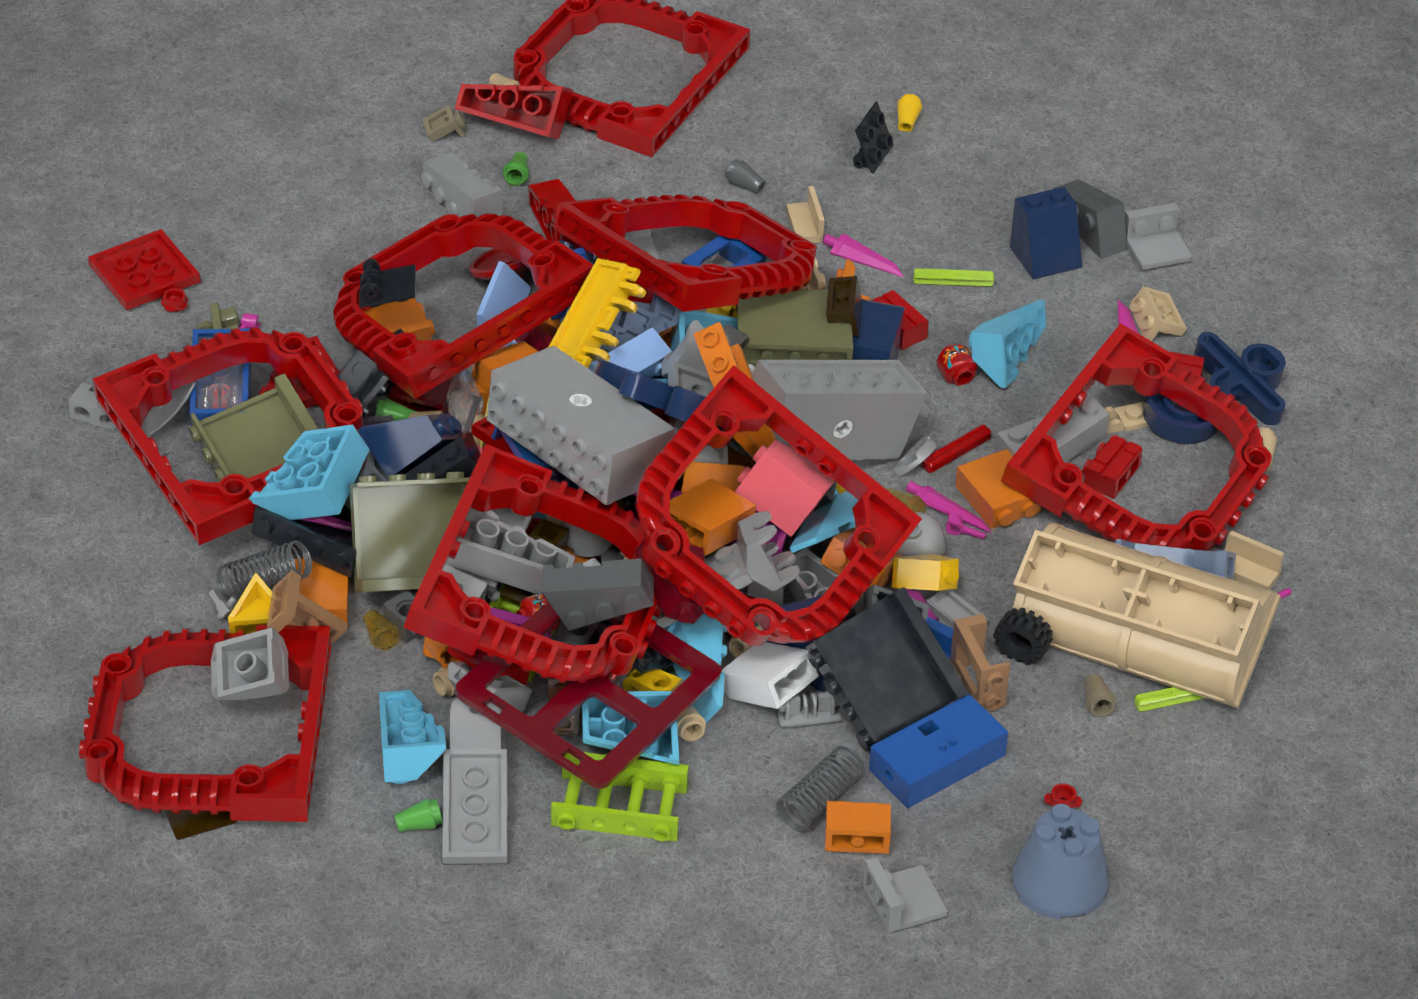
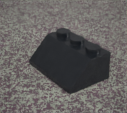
(457, 456)

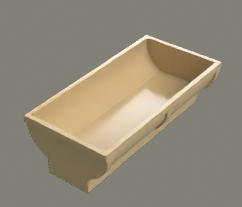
(1145, 613)

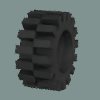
(1027, 625)

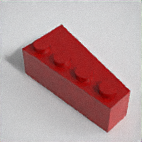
(524, 107)
(543, 203)

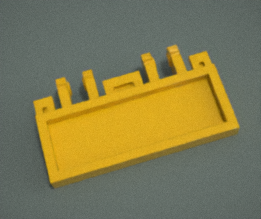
(595, 309)

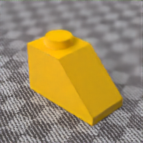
(925, 572)

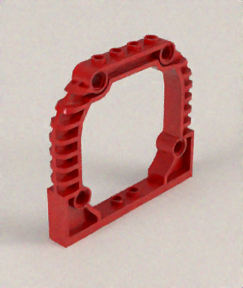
(621, 123)
(603, 223)
(1136, 361)
(423, 365)
(133, 389)
(879, 517)
(465, 622)
(251, 793)

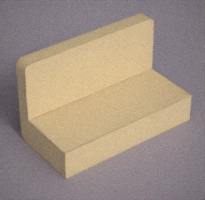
(807, 217)
(1255, 562)

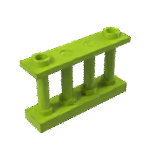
(640, 776)

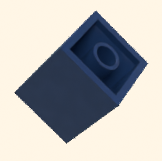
(1046, 233)
(878, 331)
(409, 441)

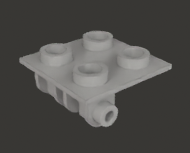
(809, 708)

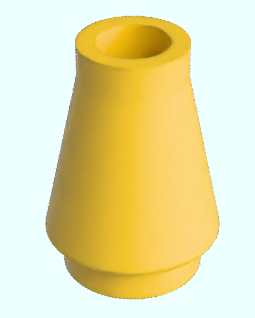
(908, 111)

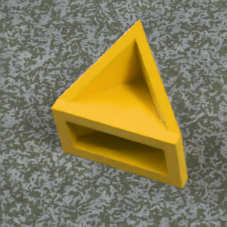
(252, 607)

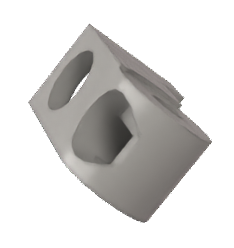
(86, 408)

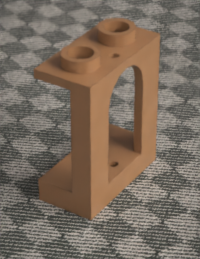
(968, 650)

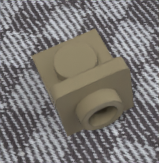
(444, 122)

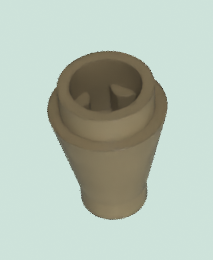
(1099, 698)

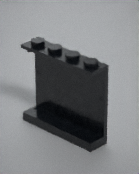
(325, 544)
(885, 668)

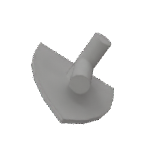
(160, 415)

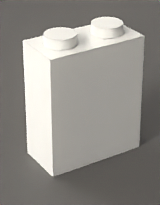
(768, 675)

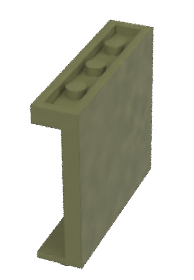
(792, 328)
(257, 436)
(400, 527)

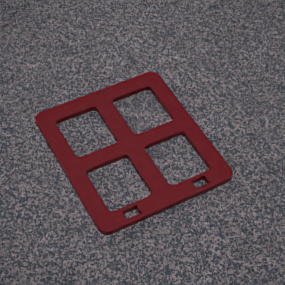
(539, 728)

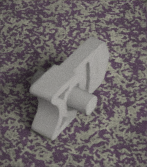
(223, 605)

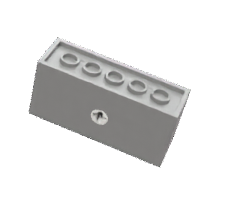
(853, 404)
(576, 422)

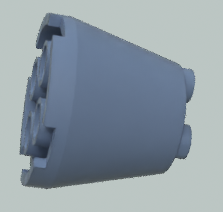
(1062, 865)

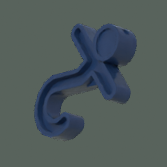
(1247, 378)
(674, 400)

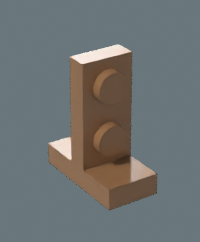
(293, 608)

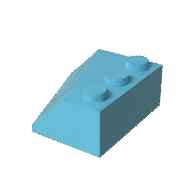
(315, 474)
(607, 727)

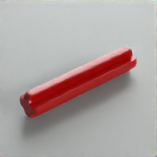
(956, 448)

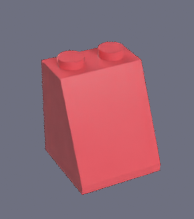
(783, 485)

